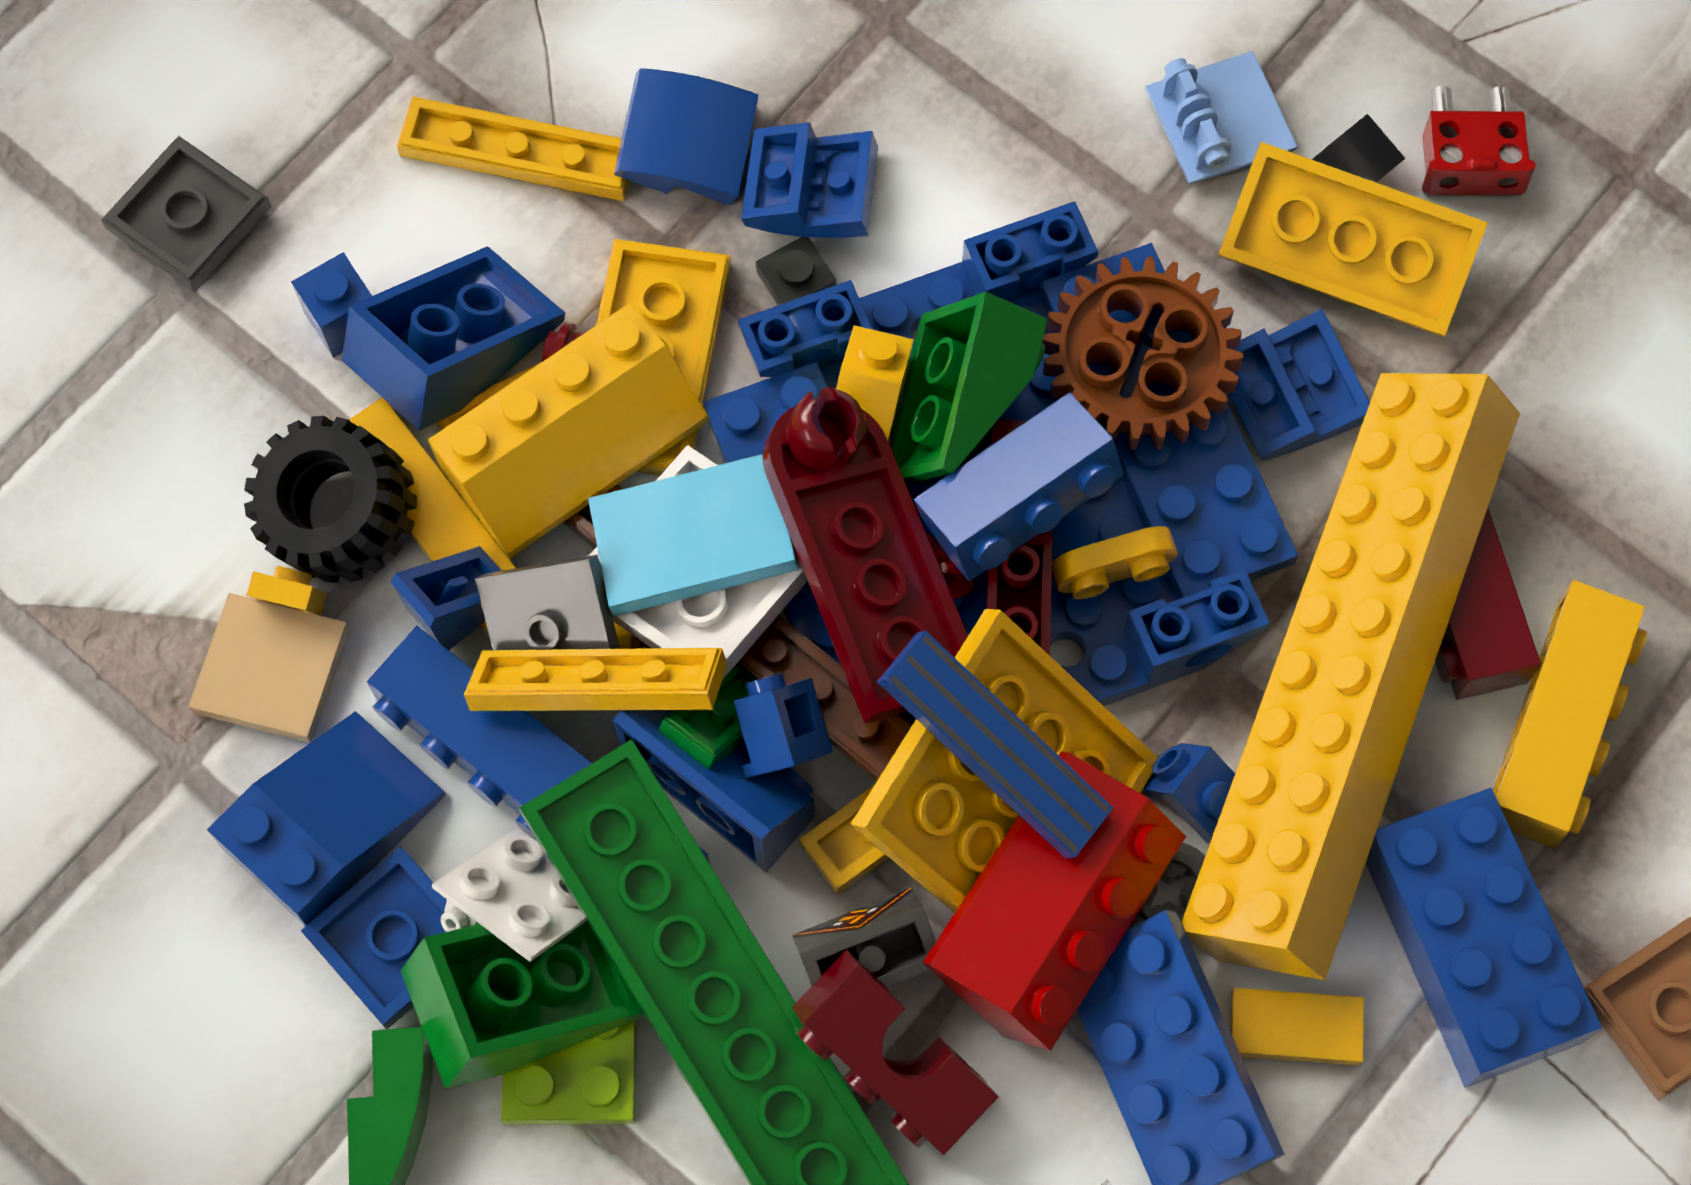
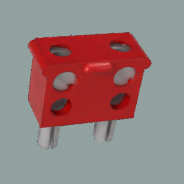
(1476, 148)

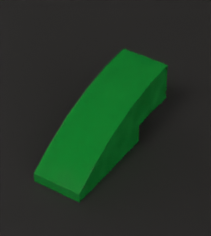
(390, 1125)

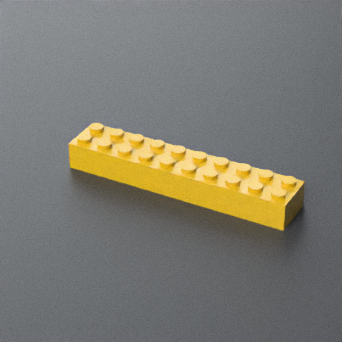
(1351, 674)

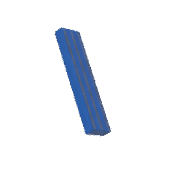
(995, 744)

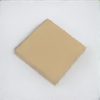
(269, 668)

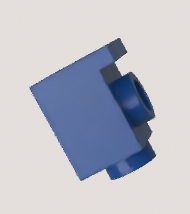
(781, 724)

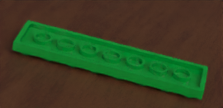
(703, 978)

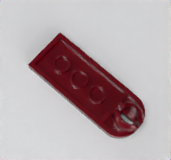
(858, 541)

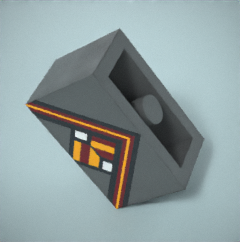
(884, 936)

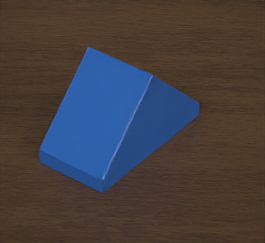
(445, 594)

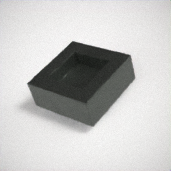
(794, 271)

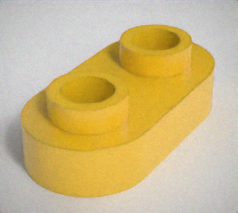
(1093, 567)

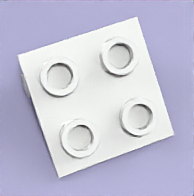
(511, 894)

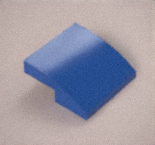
(686, 134)
(810, 182)
(1296, 387)

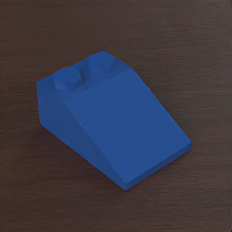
(446, 334)
(326, 816)

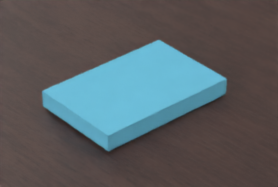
(690, 535)

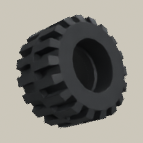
(295, 472)

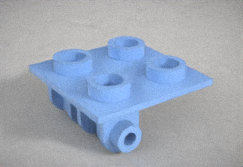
(1218, 115)

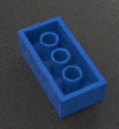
(1479, 938)

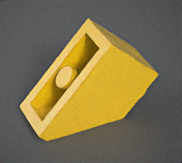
(876, 373)

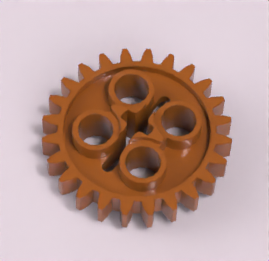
(1195, 369)

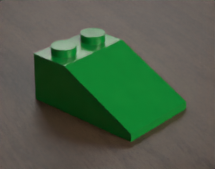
(961, 379)
(497, 1011)

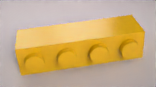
(1566, 713)

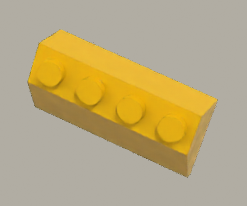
(568, 430)

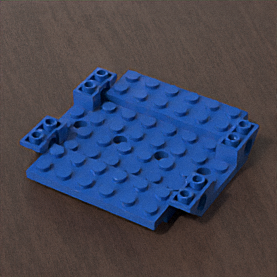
(1197, 488)

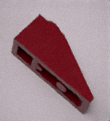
(1487, 633)

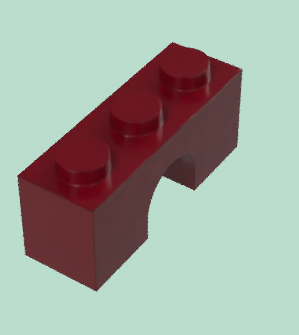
(933, 1094)

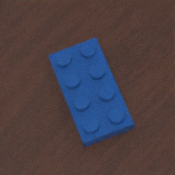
(1174, 1061)

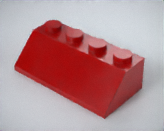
(1048, 923)

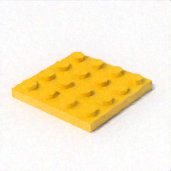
(938, 813)

